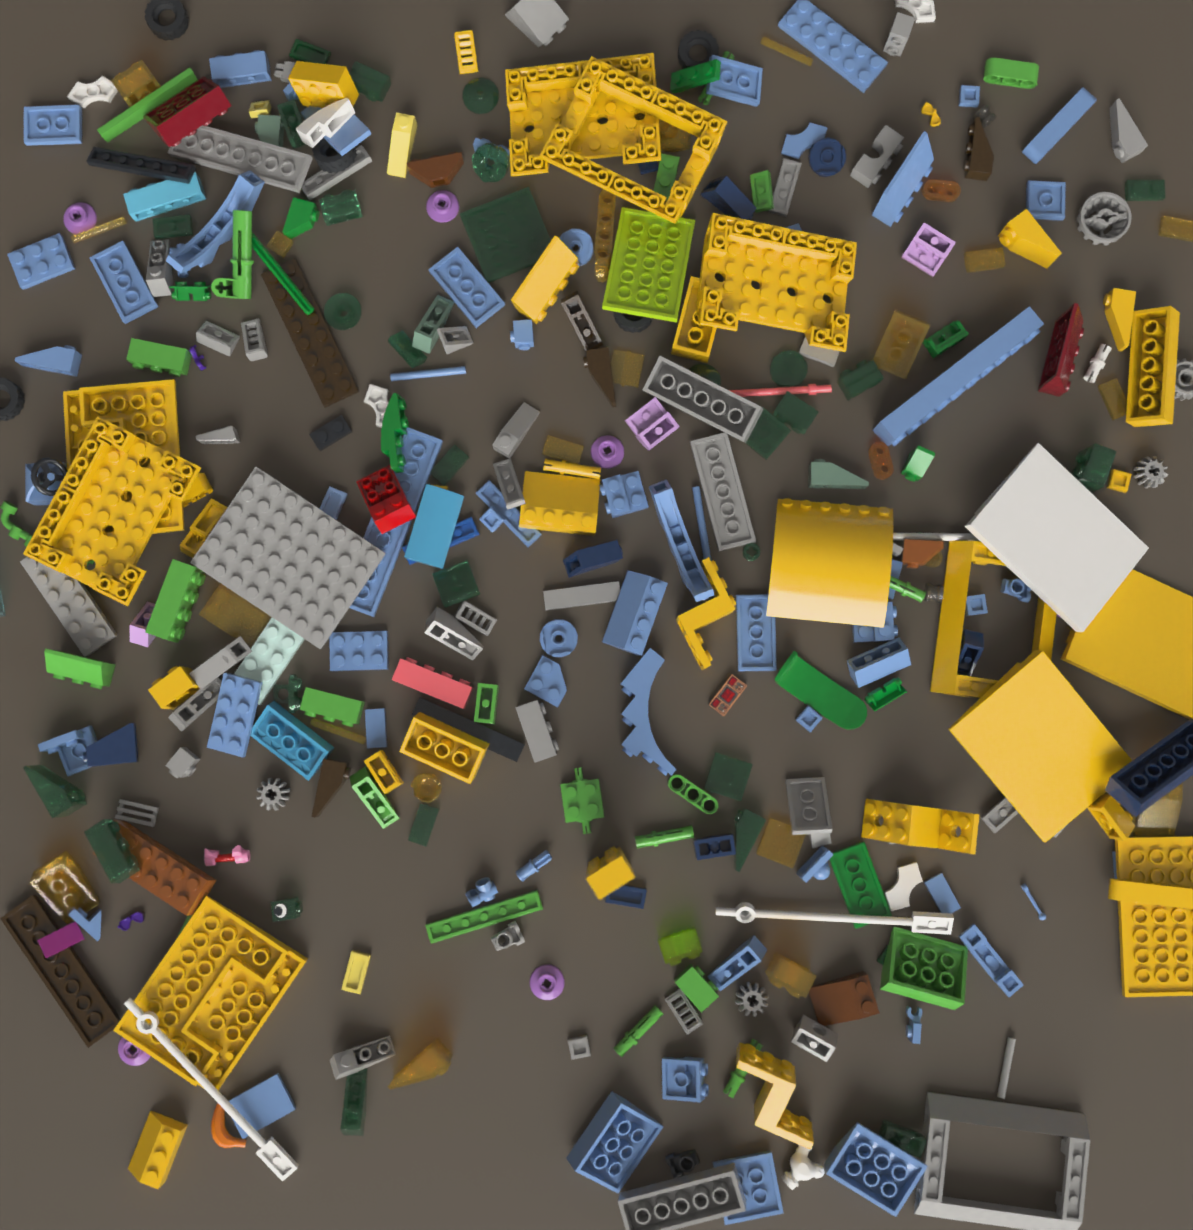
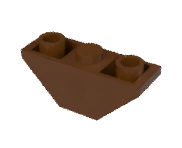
(436, 169)

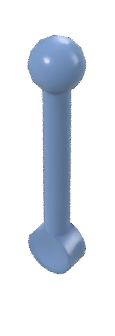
(1042, 916)

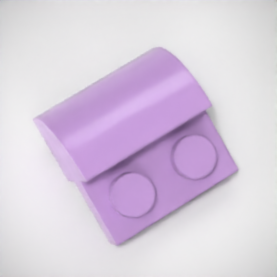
(928, 249)
(651, 424)

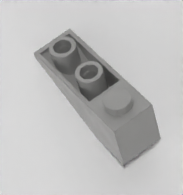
(159, 272)
(220, 662)
(361, 1057)

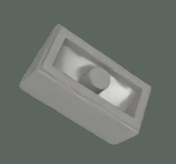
(217, 338)

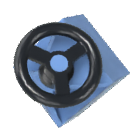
(43, 480)

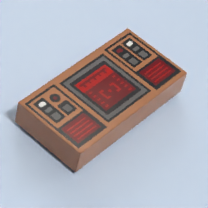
(727, 695)

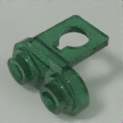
(293, 700)

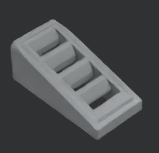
(257, 351)
(224, 435)
(460, 610)
(688, 1029)

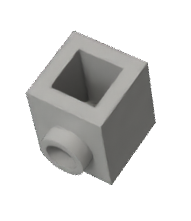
(183, 763)

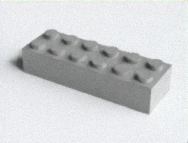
(703, 399)
(683, 1200)

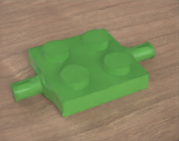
(582, 800)

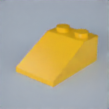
(1029, 240)

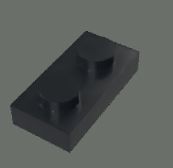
(330, 433)

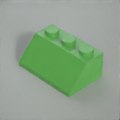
(79, 668)

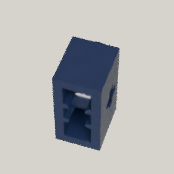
(714, 846)

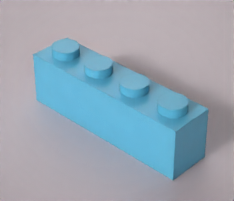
(163, 197)

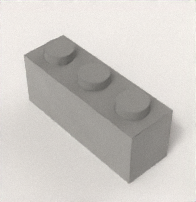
(537, 730)

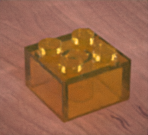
(135, 83)
(790, 975)

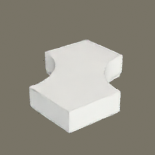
(921, 9)
(85, 94)
(378, 399)
(907, 878)

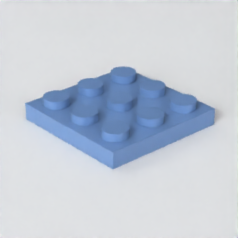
(758, 1185)

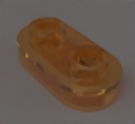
(940, 190)
(879, 460)

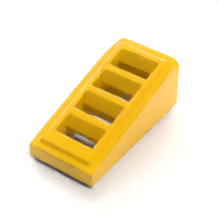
(466, 39)

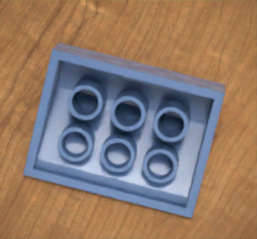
(905, 182)
(614, 1143)
(874, 1168)

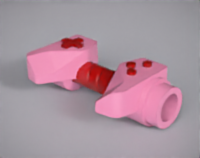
(238, 855)

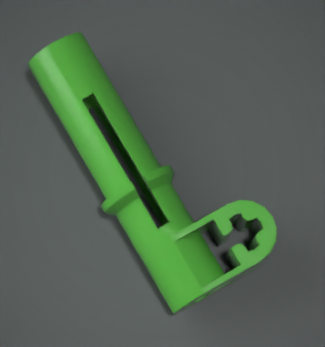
(241, 260)

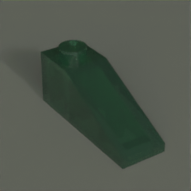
(746, 832)
(355, 1104)

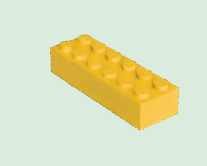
(1152, 367)
(609, 872)

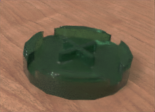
(788, 369)

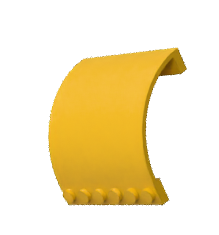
(831, 562)

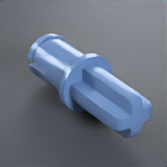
(533, 865)

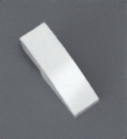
(325, 122)

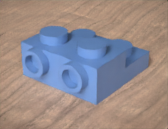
(623, 494)
(878, 634)
(684, 1079)

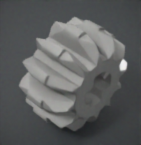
(1157, 475)
(273, 786)
(746, 1005)

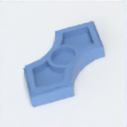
(797, 144)

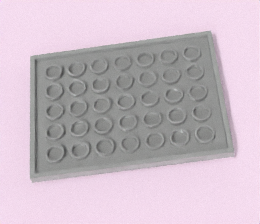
(288, 558)

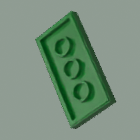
(859, 882)

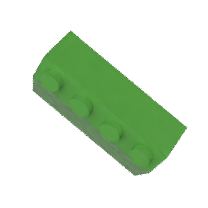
(925, 969)

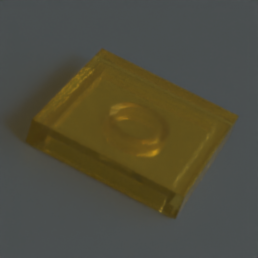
(780, 844)

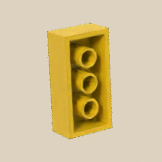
(691, 338)
(444, 747)

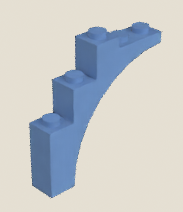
(219, 229)
(679, 541)
(636, 713)

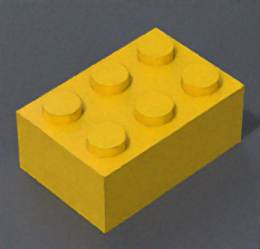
(322, 84)

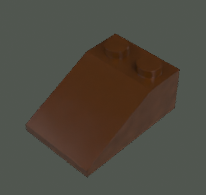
(844, 999)

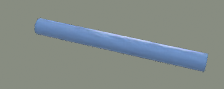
(428, 373)
(701, 522)

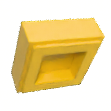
(1119, 480)

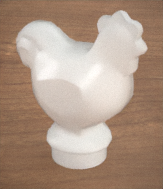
(802, 1168)

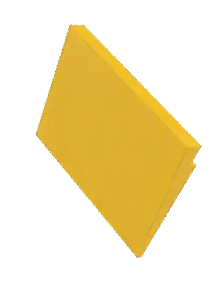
(140, 408)
(1141, 643)
(1040, 745)
(213, 992)

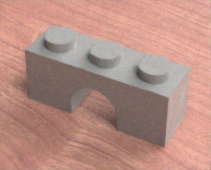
(886, 144)

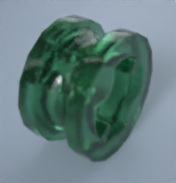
(755, 547)

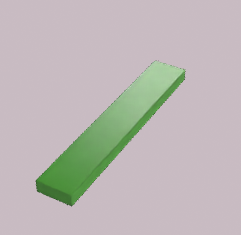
(138, 110)
(484, 916)

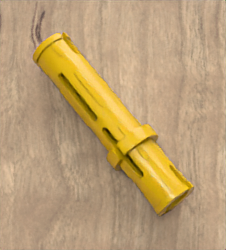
(571, 468)

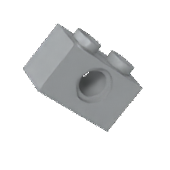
(898, 34)
(814, 1038)

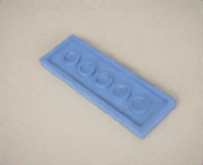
(832, 44)

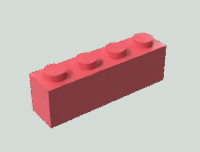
(432, 683)

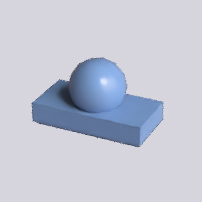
(816, 865)

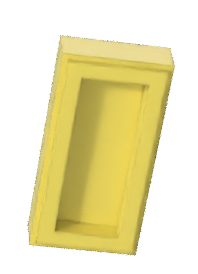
(356, 972)

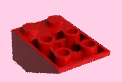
(385, 499)

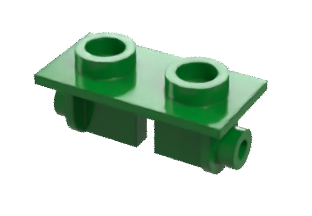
(182, 291)
(881, 697)

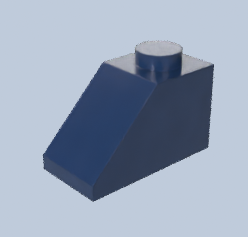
(970, 651)

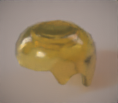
(426, 787)

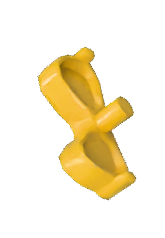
(927, 109)

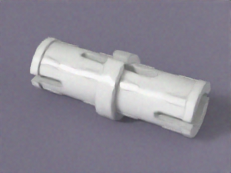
(1097, 363)

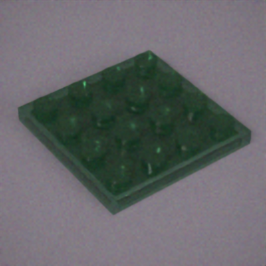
(506, 234)

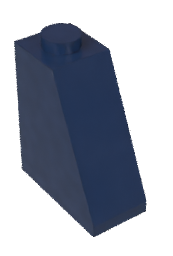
(728, 198)
(593, 558)
(114, 749)

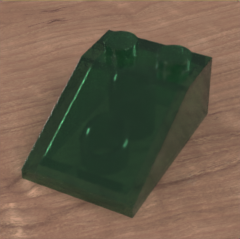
(56, 793)

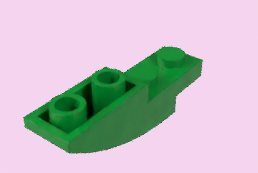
(393, 426)

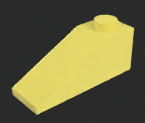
(401, 144)

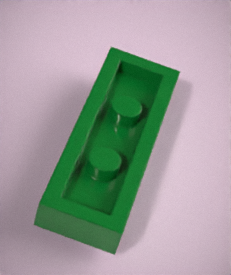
(695, 76)

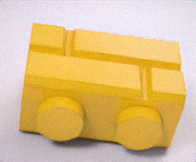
(383, 771)

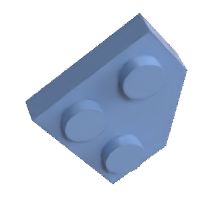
(547, 682)

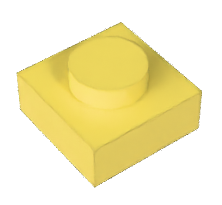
(259, 108)

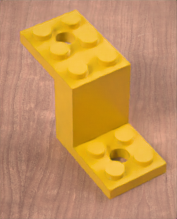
(706, 613)
(920, 826)
(774, 1095)

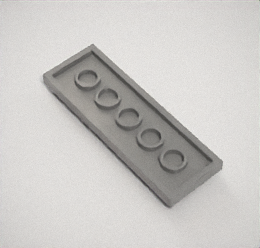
(722, 491)
(72, 606)

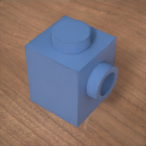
(522, 334)

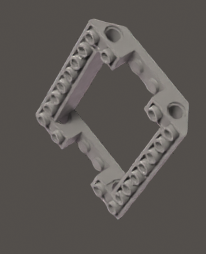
(944, 1108)

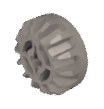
(1109, 211)

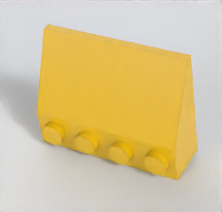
(545, 281)
(560, 503)

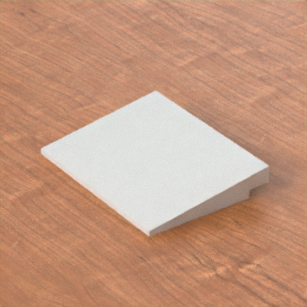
(1057, 538)

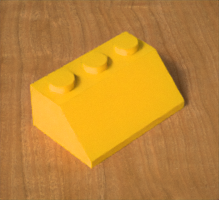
(156, 1149)

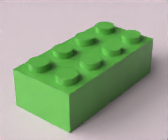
(175, 601)

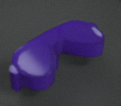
(197, 358)
(126, 923)

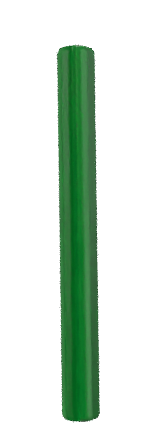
(280, 274)

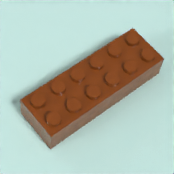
(166, 872)

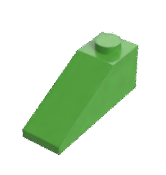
(373, 797)

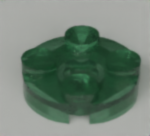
(495, 153)

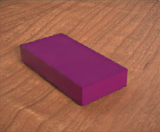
(61, 939)

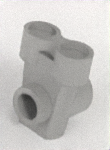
(511, 934)

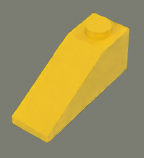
(1119, 314)

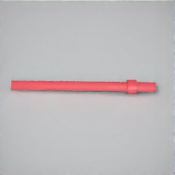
(811, 389)

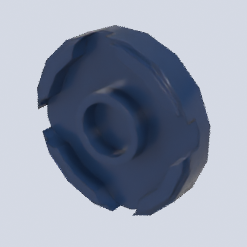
(827, 157)

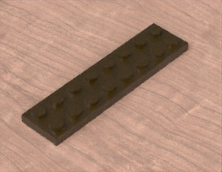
(311, 338)
(62, 972)

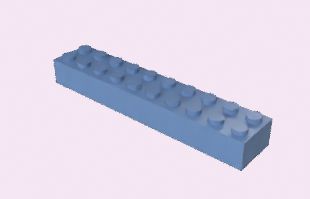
(959, 378)

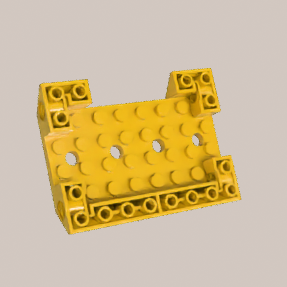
(542, 96)
(777, 261)
(93, 500)

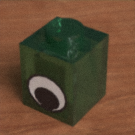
(286, 909)

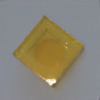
(280, 244)

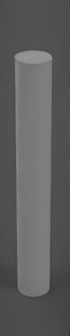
(1006, 1067)

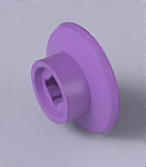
(445, 213)
(83, 223)
(607, 460)
(551, 973)
(128, 1056)

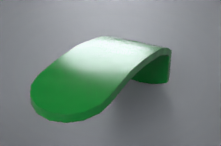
(821, 693)

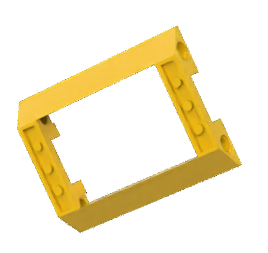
(603, 77)
(951, 621)

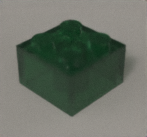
(1093, 466)

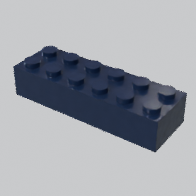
(1154, 771)

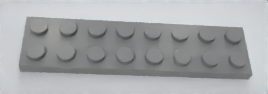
(240, 154)

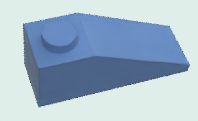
(54, 359)
(738, 963)

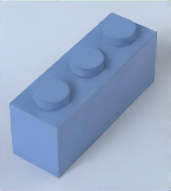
(240, 69)
(879, 662)

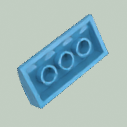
(434, 526)
(291, 740)

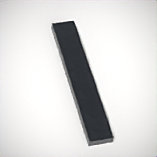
(141, 165)
(497, 742)

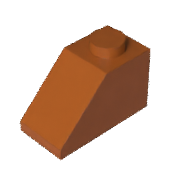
(919, 552)

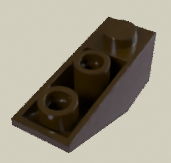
(980, 155)

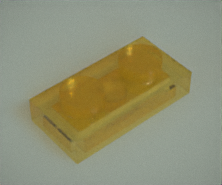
(984, 259)

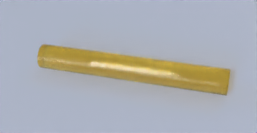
(787, 51)
(99, 229)
(337, 730)

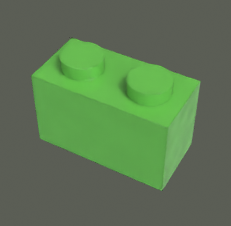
(486, 703)
(696, 987)

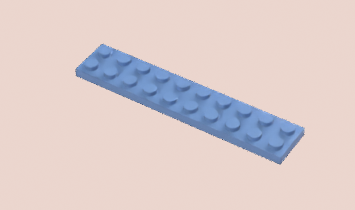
(420, 456)

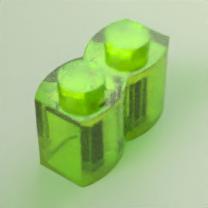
(680, 945)

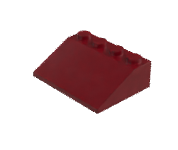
(187, 111)
(1061, 352)

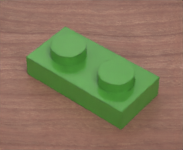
(762, 191)

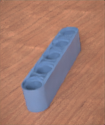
(1059, 125)

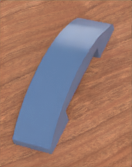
(990, 960)

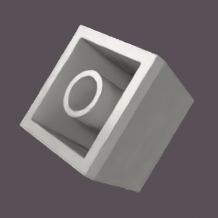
(538, 19)

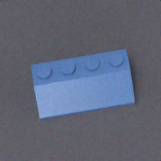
(634, 612)

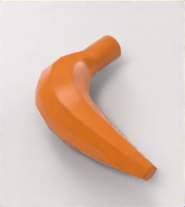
(220, 1133)

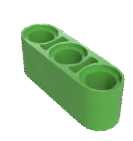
(1011, 73)
(701, 798)

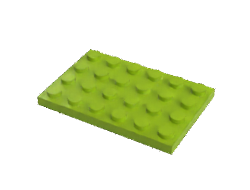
(648, 265)

